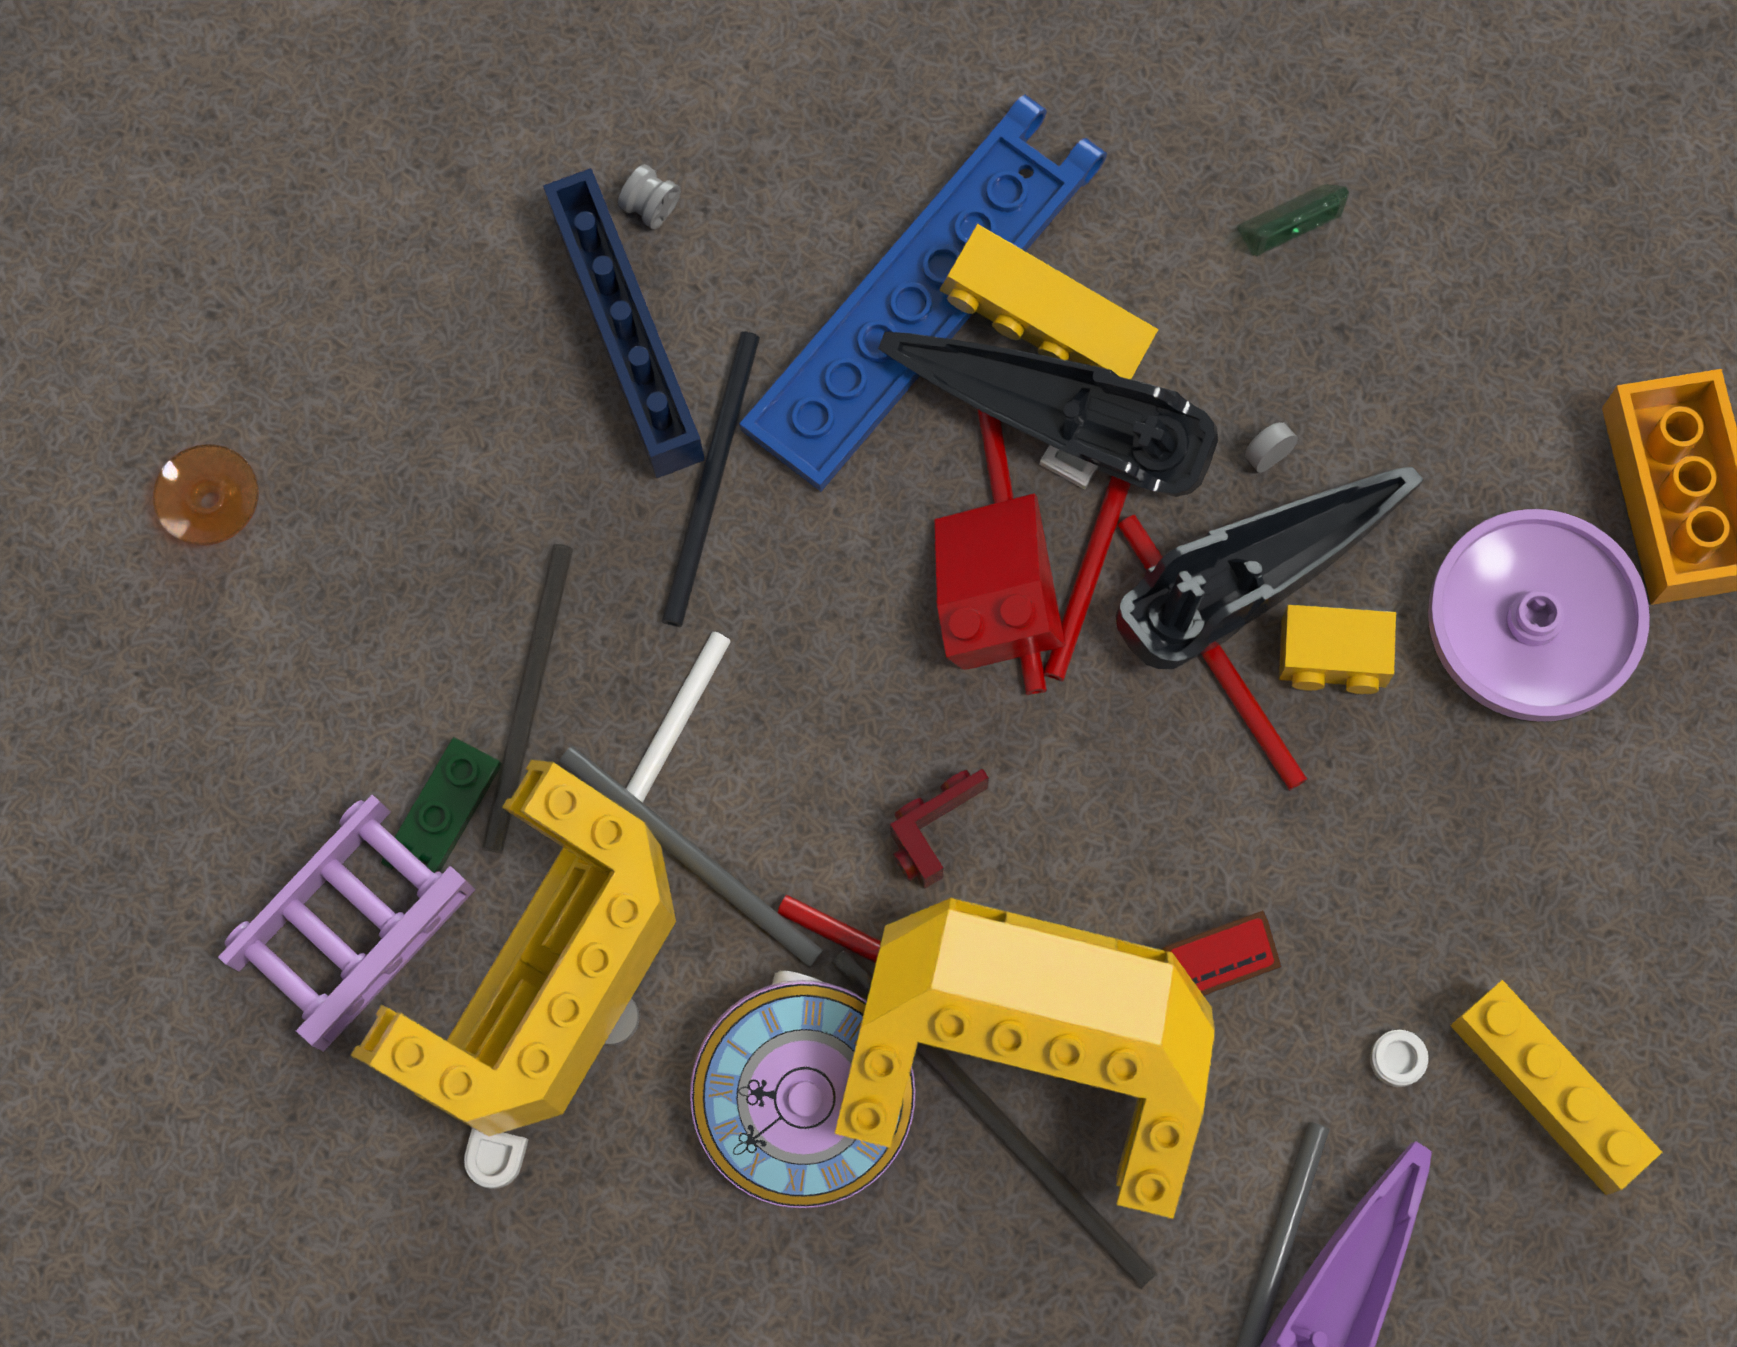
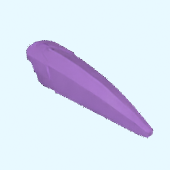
(1356, 1272)

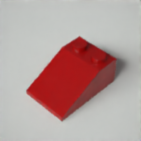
(995, 584)

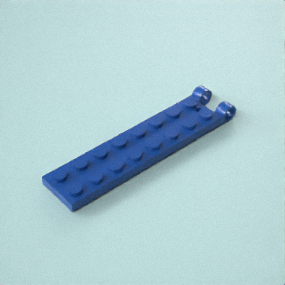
(841, 379)

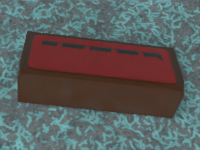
(1228, 953)

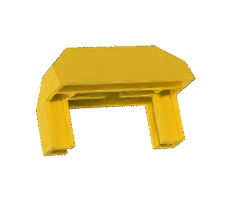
(557, 976)
(1046, 1005)

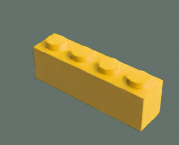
(1044, 306)
(1556, 1089)

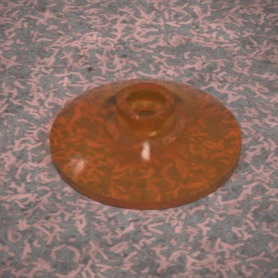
(191, 477)

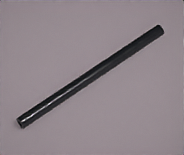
(710, 479)

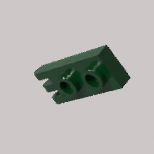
(446, 804)

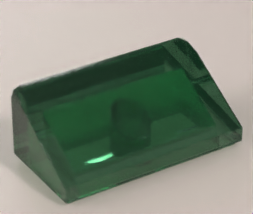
(1293, 218)

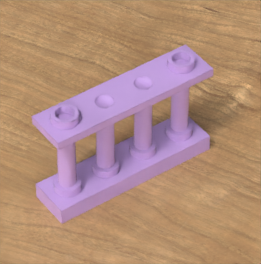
(362, 974)

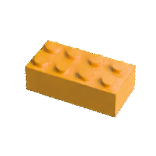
(1678, 481)

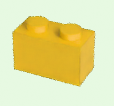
(1337, 648)

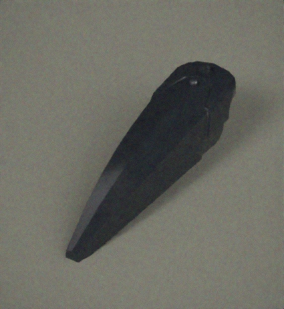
(1082, 409)
(1240, 571)

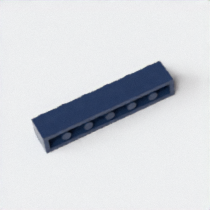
(624, 323)

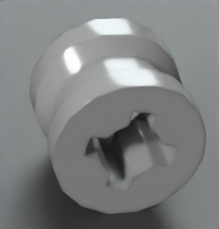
(649, 196)

